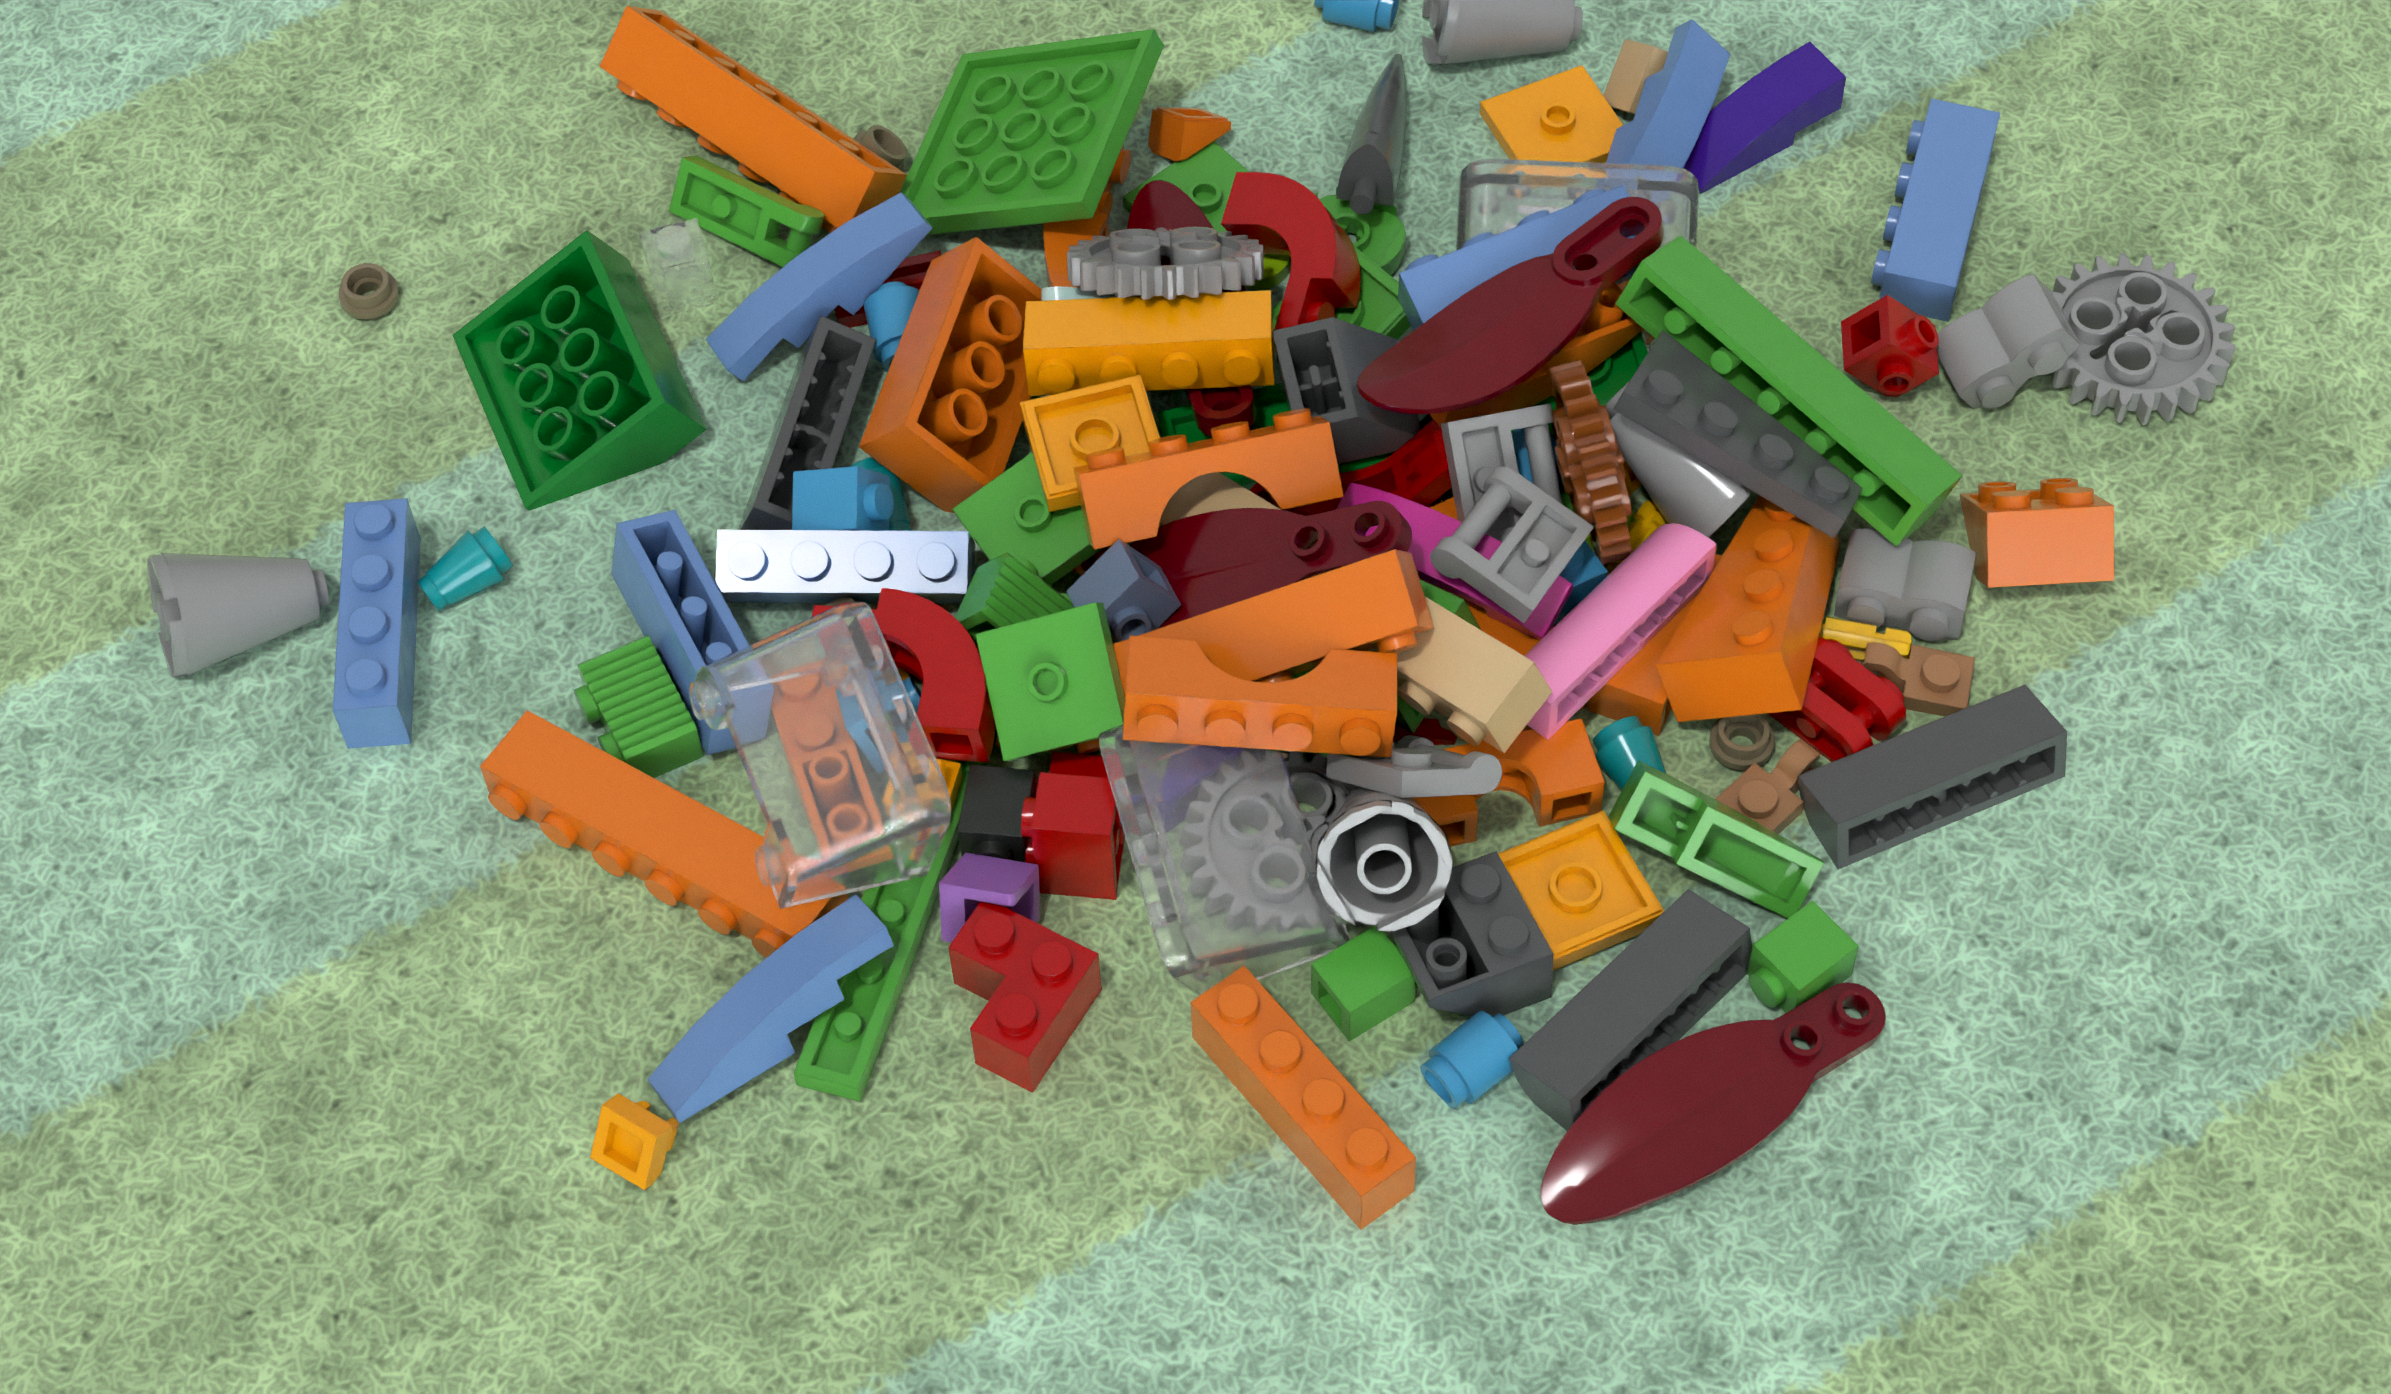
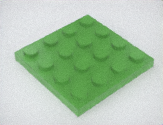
(1030, 132)

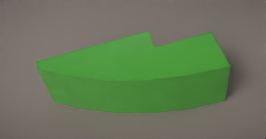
(1714, 840)

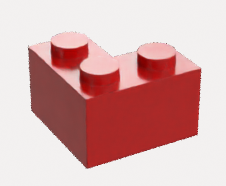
(1074, 829)
(1033, 987)

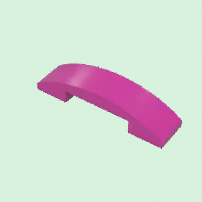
(1428, 529)

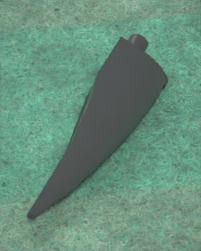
(1377, 144)

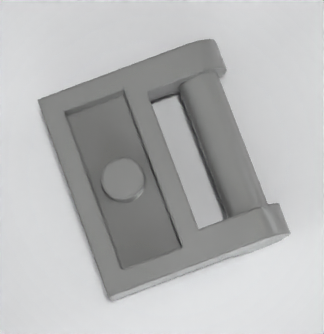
(1486, 442)
(1529, 555)
(1418, 770)

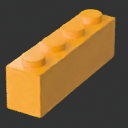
(1167, 341)

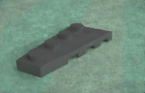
(1725, 429)

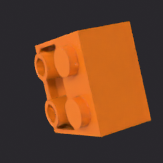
(2039, 533)

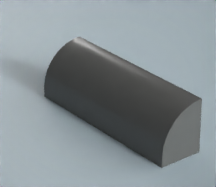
(809, 420)
(1933, 775)
(1634, 1006)

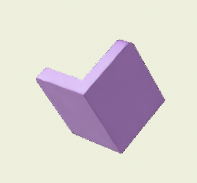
(990, 881)

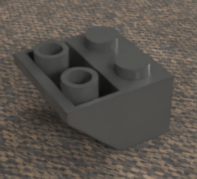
(1321, 372)
(1479, 945)

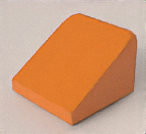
(1184, 131)

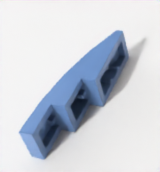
(1673, 102)
(832, 272)
(751, 1022)

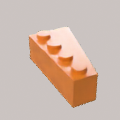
(1754, 621)

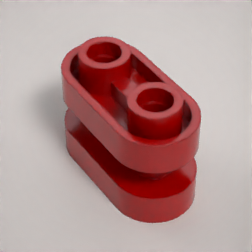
(1844, 705)

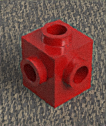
(1889, 347)

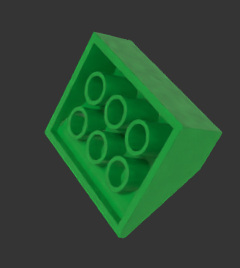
(577, 376)

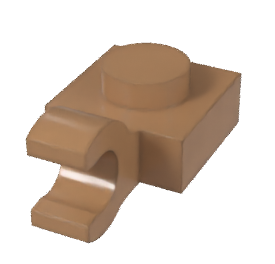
(1929, 679)
(1772, 796)

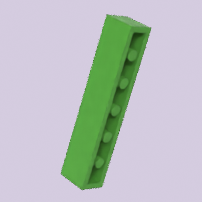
(1792, 382)

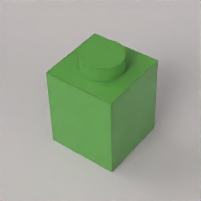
(1800, 959)
(1362, 982)

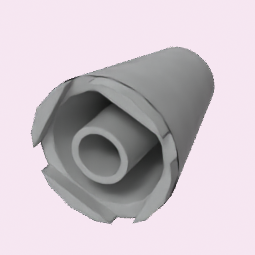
(1498, 29)
(1677, 482)
(229, 604)
(1383, 861)

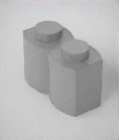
(2006, 343)
(1908, 586)

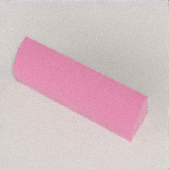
(1619, 619)

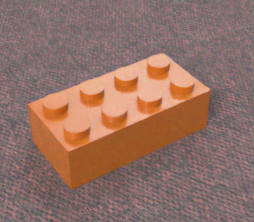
(955, 378)

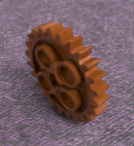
(1590, 461)

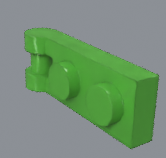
(743, 211)

